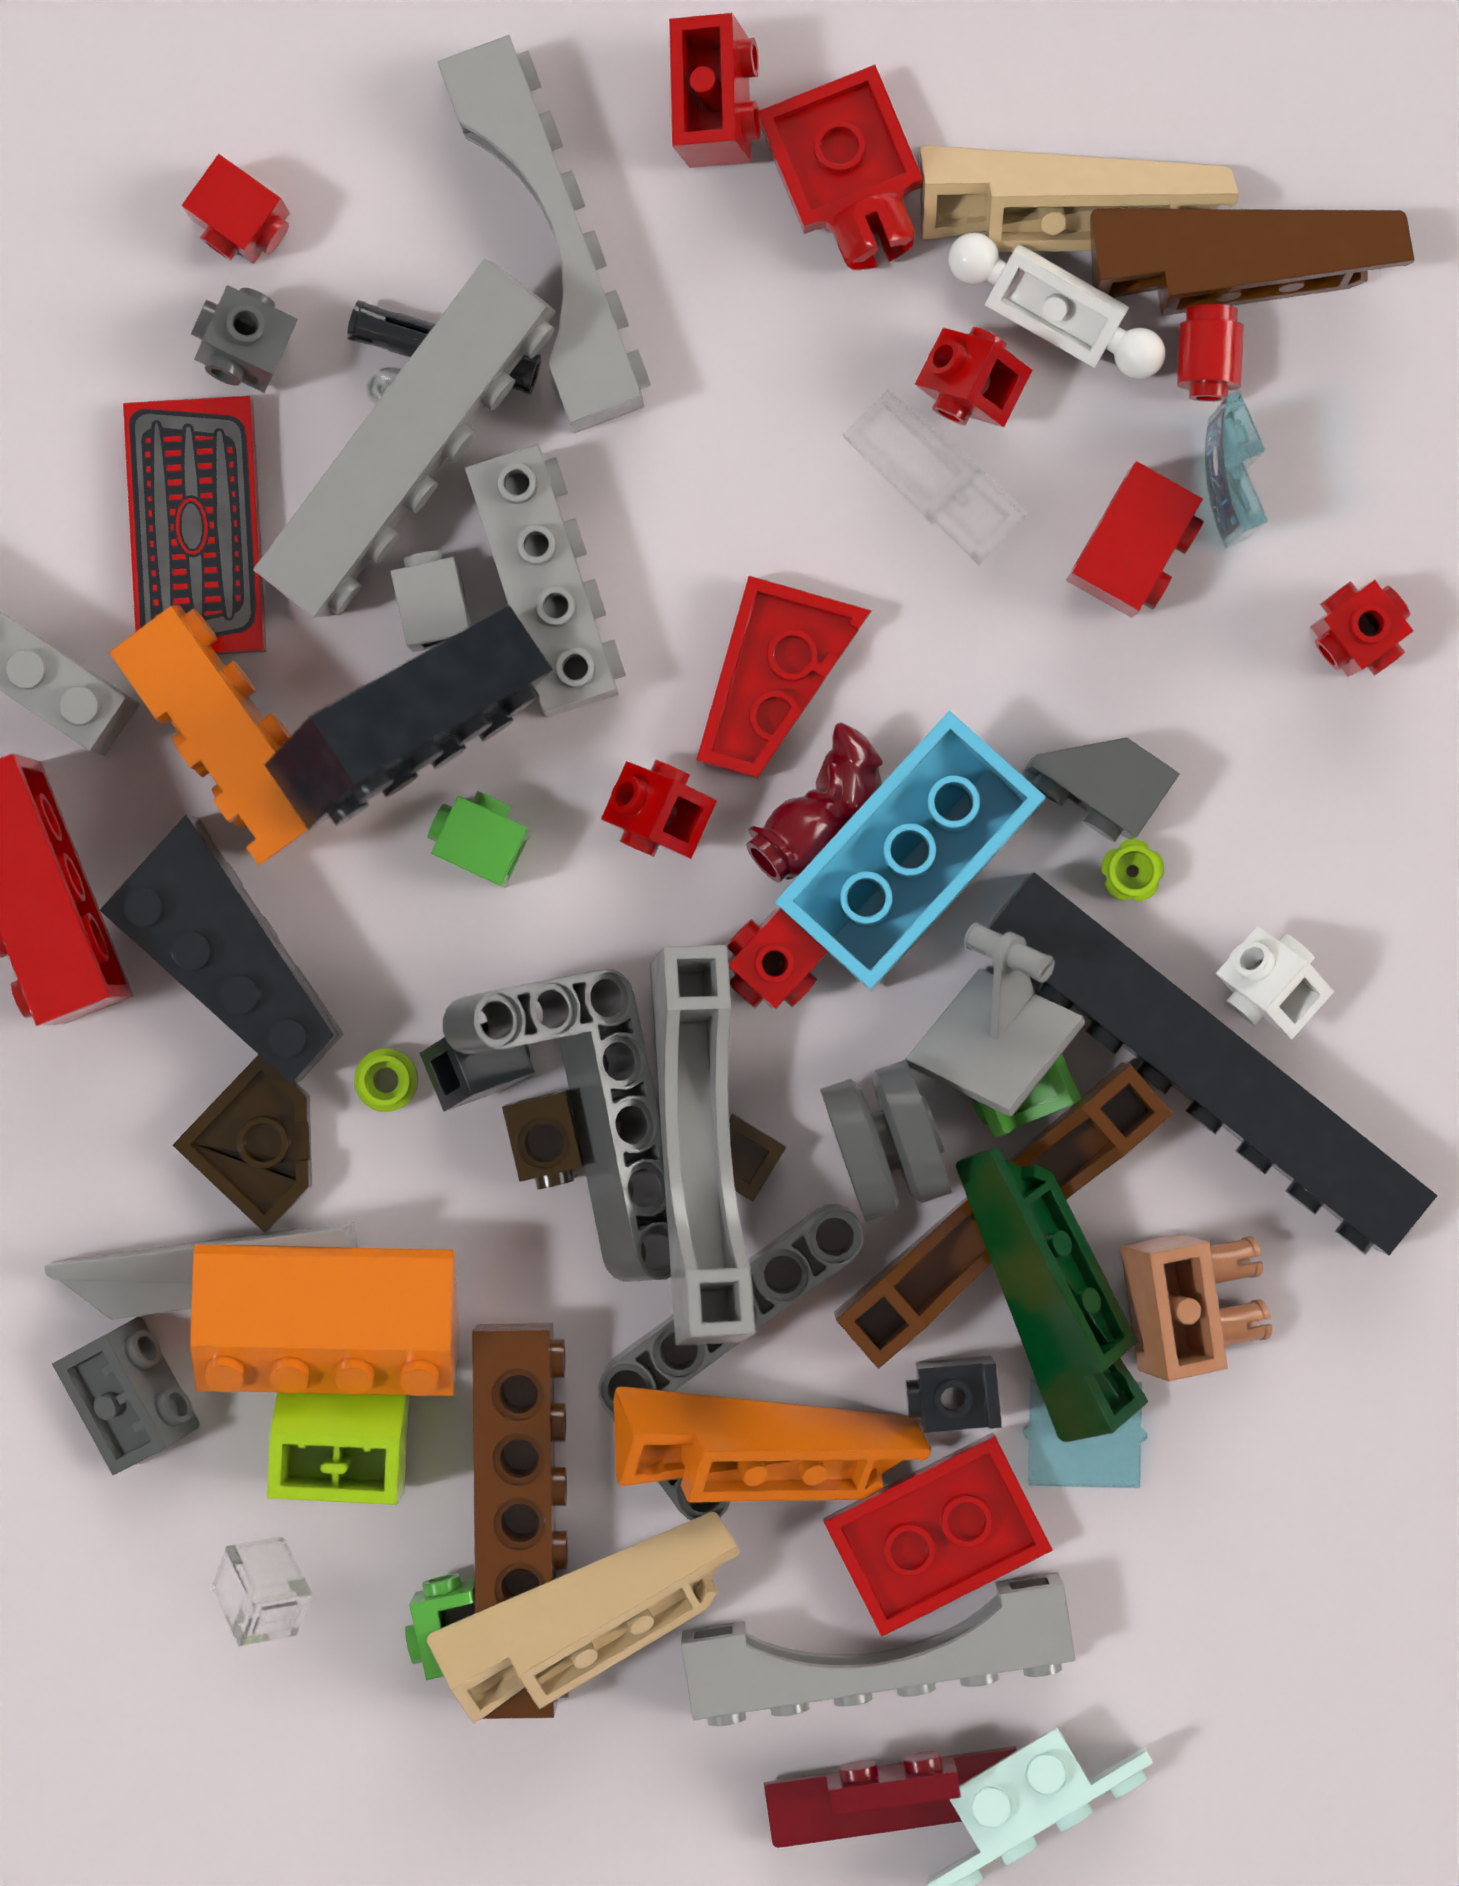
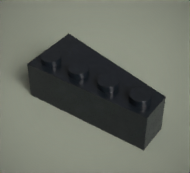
(211, 937)

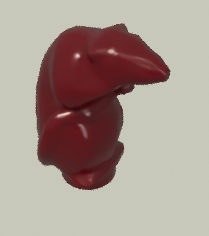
(808, 823)

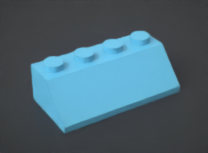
(910, 850)

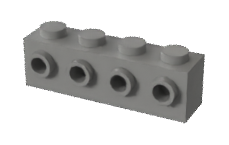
(542, 578)

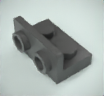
(127, 1395)

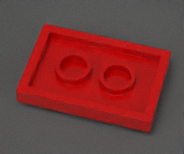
(937, 1534)

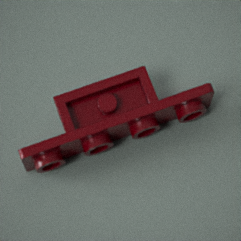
(871, 1797)

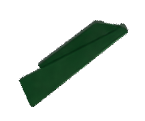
(1054, 1295)

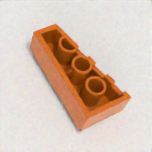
(215, 722)

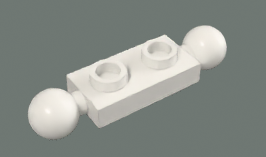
(1056, 305)

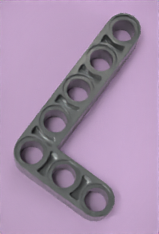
(595, 1100)
(768, 1302)

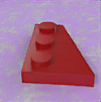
(772, 669)

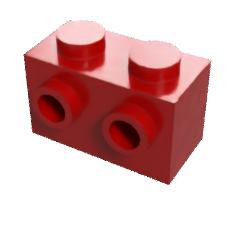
(712, 90)
(1135, 541)

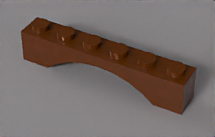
(952, 1252)

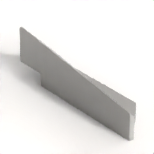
(162, 1276)

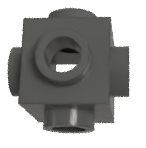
(242, 337)

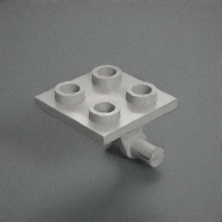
(997, 1031)

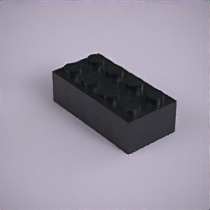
(409, 719)

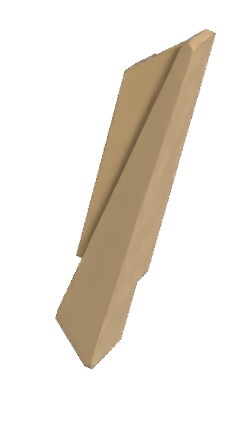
(1050, 197)
(582, 1620)

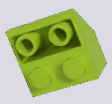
(338, 1448)

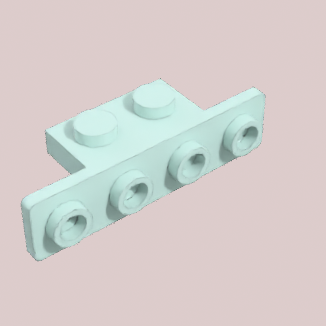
(1026, 1795)

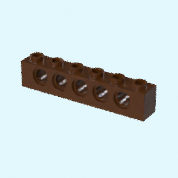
(497, 1355)

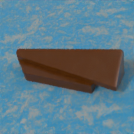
(1241, 252)

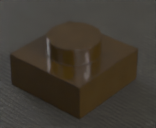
(752, 1155)

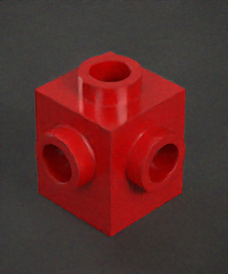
(973, 377)
(1340, 636)
(658, 809)
(797, 956)

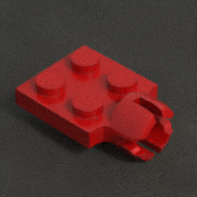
(846, 165)

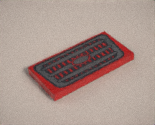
(196, 515)

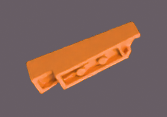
(756, 1447)

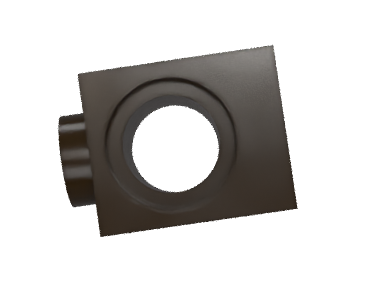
(544, 1109)

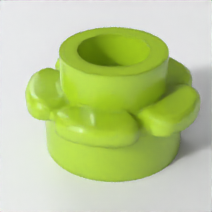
(1149, 867)

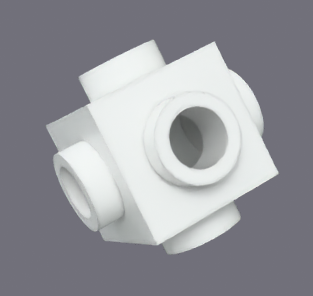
(1274, 982)

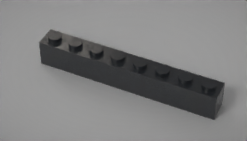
(1216, 1071)

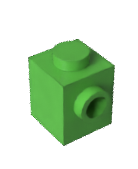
(479, 837)

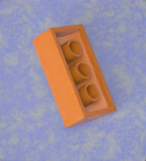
(324, 1320)

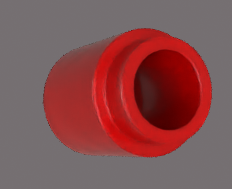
(1210, 352)

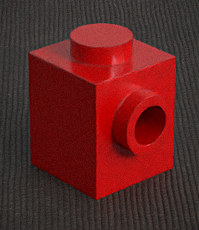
(236, 212)

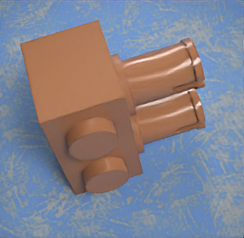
(1177, 1304)

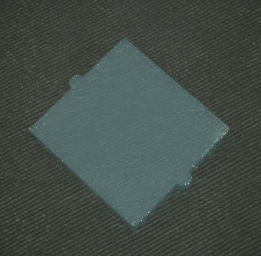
(1089, 1462)

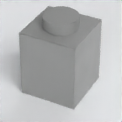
(430, 599)

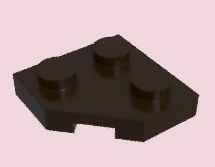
(255, 1143)

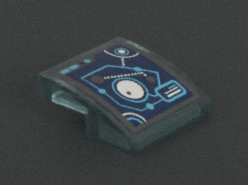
(1230, 450)

